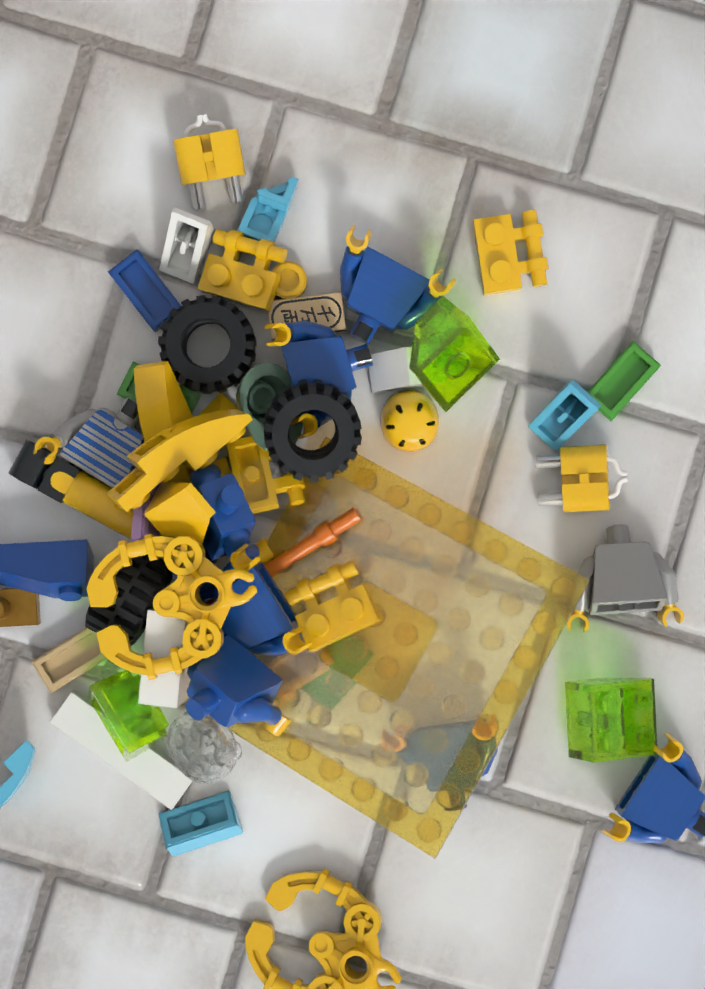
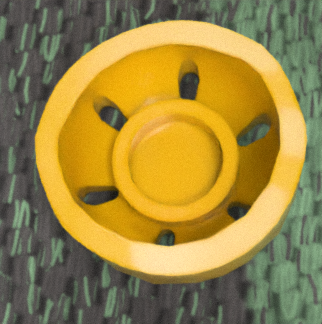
(410, 423)

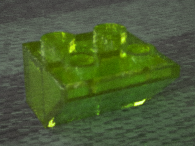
(610, 718)

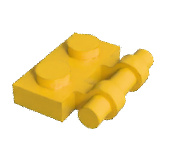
(498, 255)
(239, 281)
(254, 476)
(338, 616)

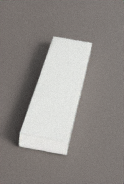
(148, 770)

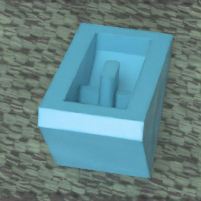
(564, 415)

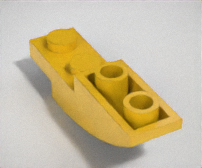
(186, 443)

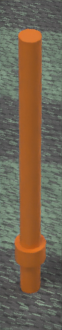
(324, 534)

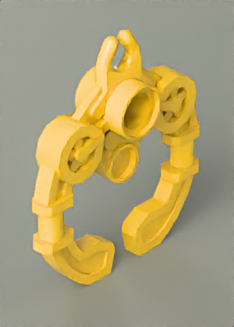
(178, 600)
(331, 949)

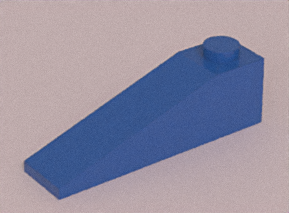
(48, 568)

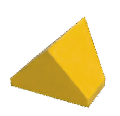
(179, 511)

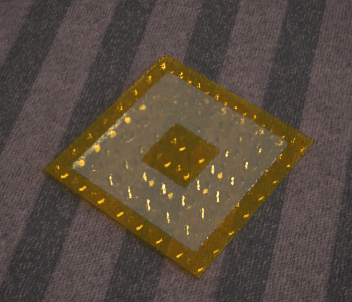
(423, 698)

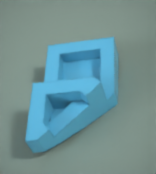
(268, 211)
(20, 765)

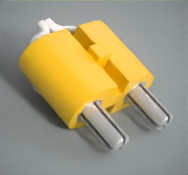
(209, 158)
(583, 478)

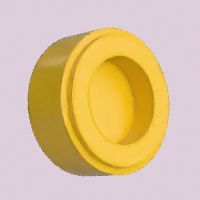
(292, 281)

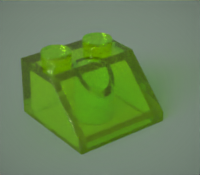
(449, 353)
(129, 724)

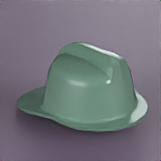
(256, 394)

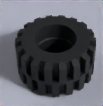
(190, 317)
(312, 462)
(136, 593)

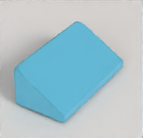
(200, 823)

